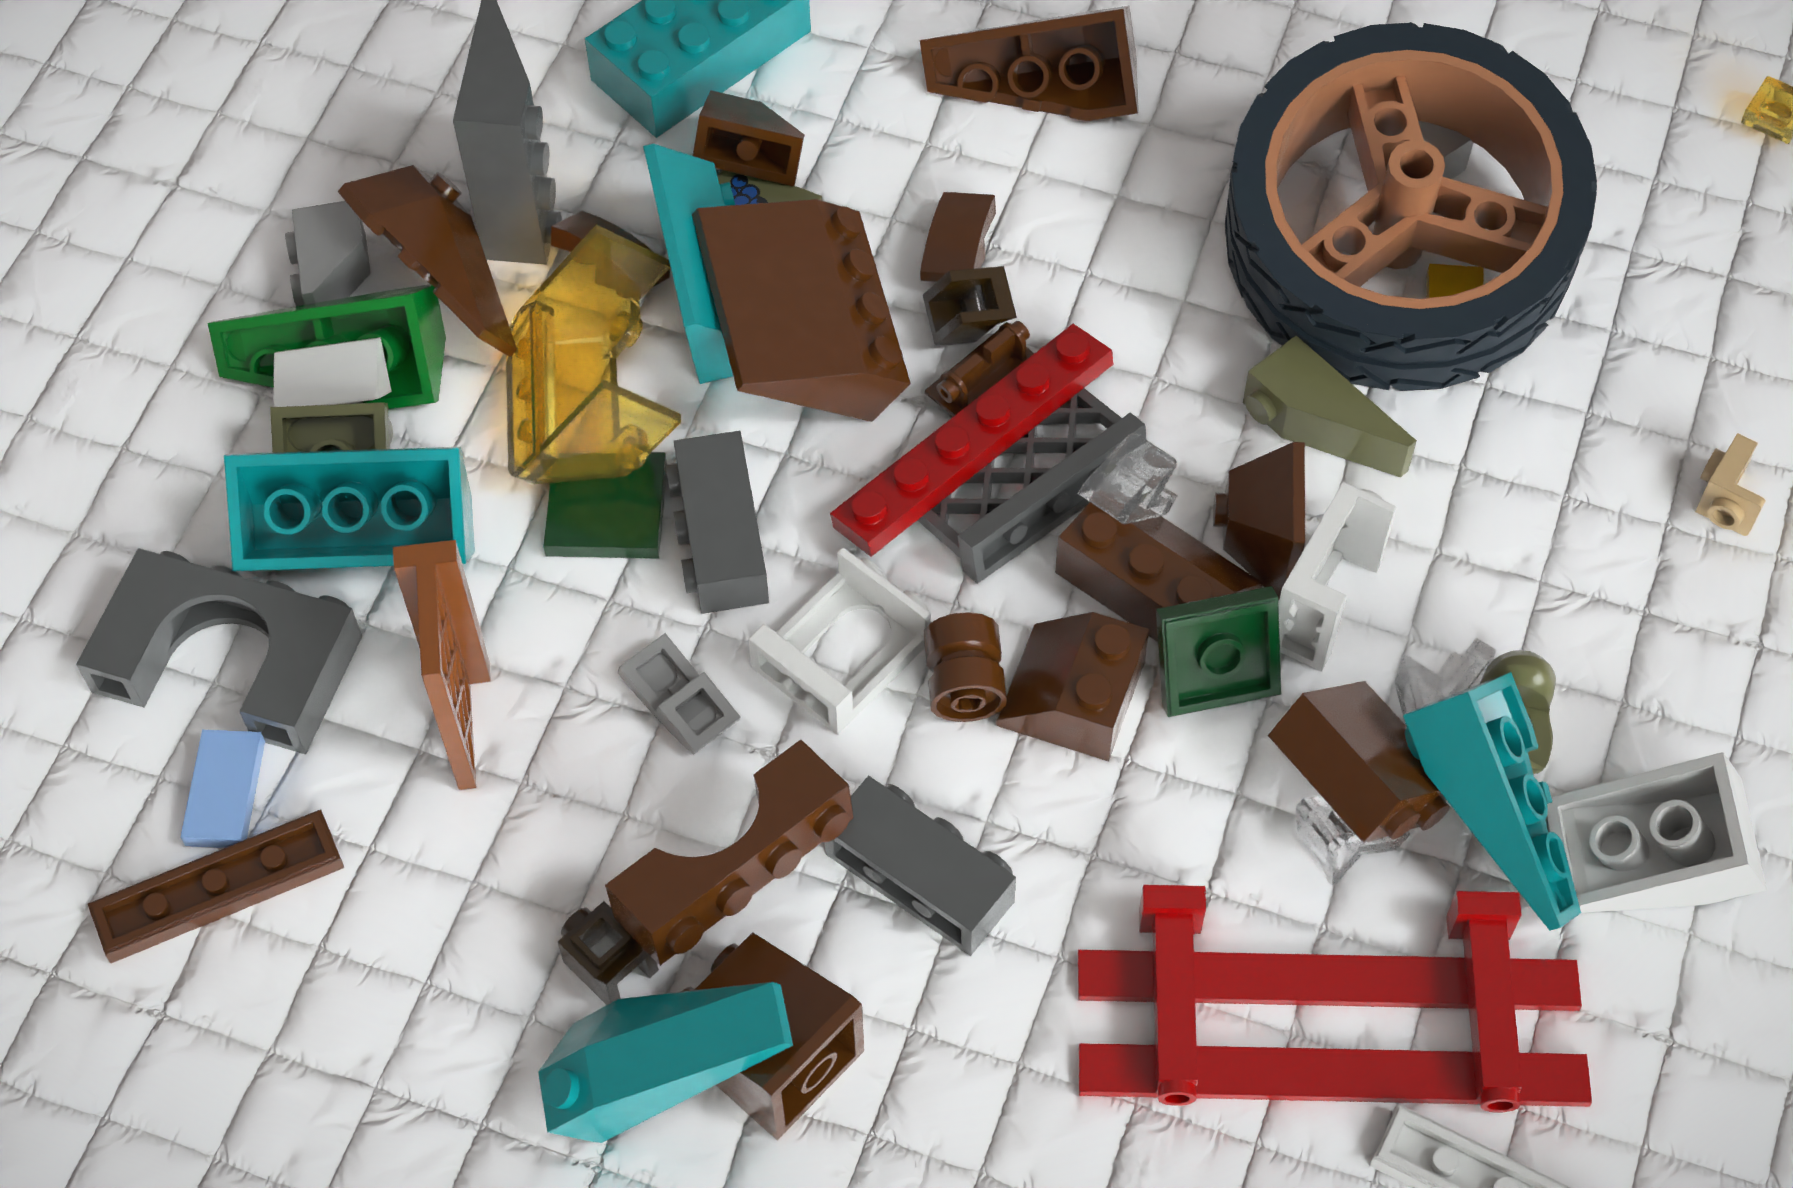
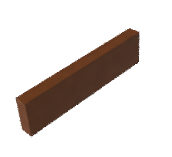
(215, 886)

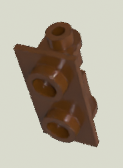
(981, 368)

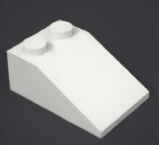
(1660, 838)

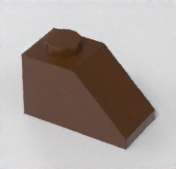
(748, 139)

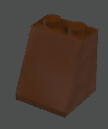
(822, 1025)

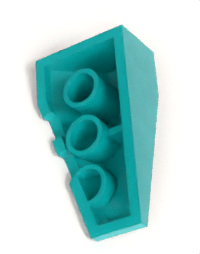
(655, 1054)

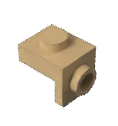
(1723, 498)

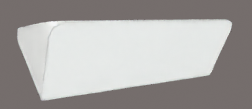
(331, 374)

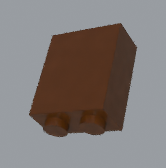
(1359, 761)

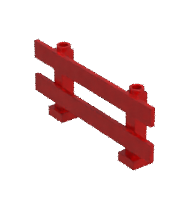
(1480, 981)

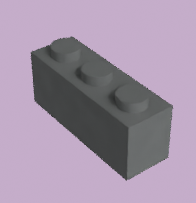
(718, 522)
(924, 865)

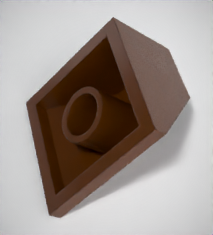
(1265, 514)

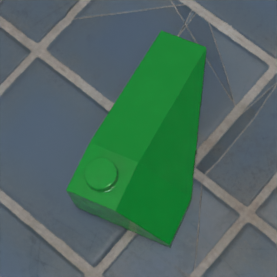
(404, 318)

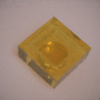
(1771, 110)

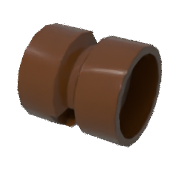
(965, 666)

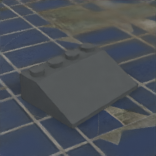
(502, 147)

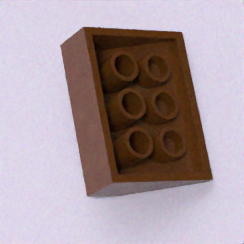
(802, 305)

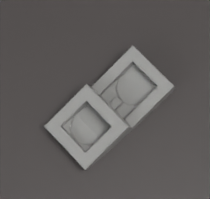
(677, 695)

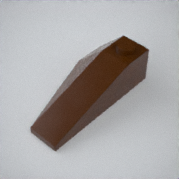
(1052, 65)
(436, 242)

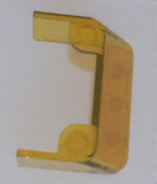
(562, 380)

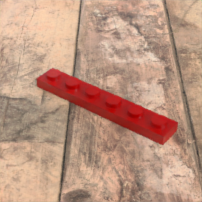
(971, 439)

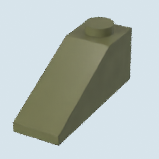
(1316, 405)

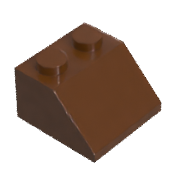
(1076, 682)

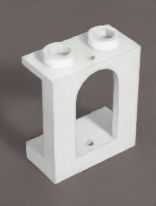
(856, 586)
(1309, 610)

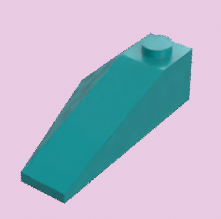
(1479, 760)

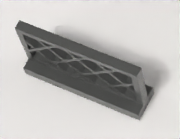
(1047, 493)

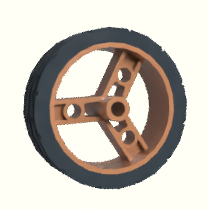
(1381, 87)

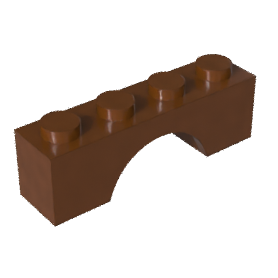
(675, 898)

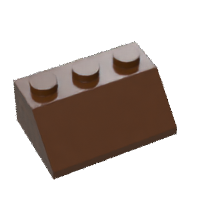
(1143, 566)

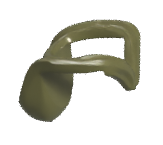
(1536, 687)

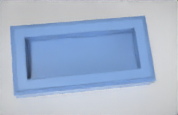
(222, 788)

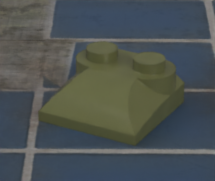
(331, 427)

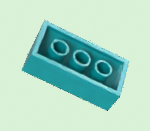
(679, 188)
(344, 506)

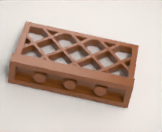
(448, 641)

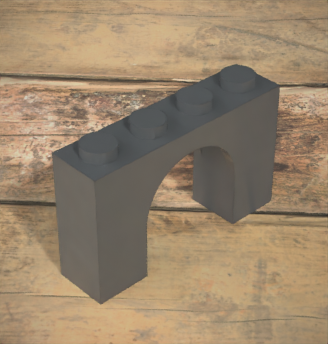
(170, 599)

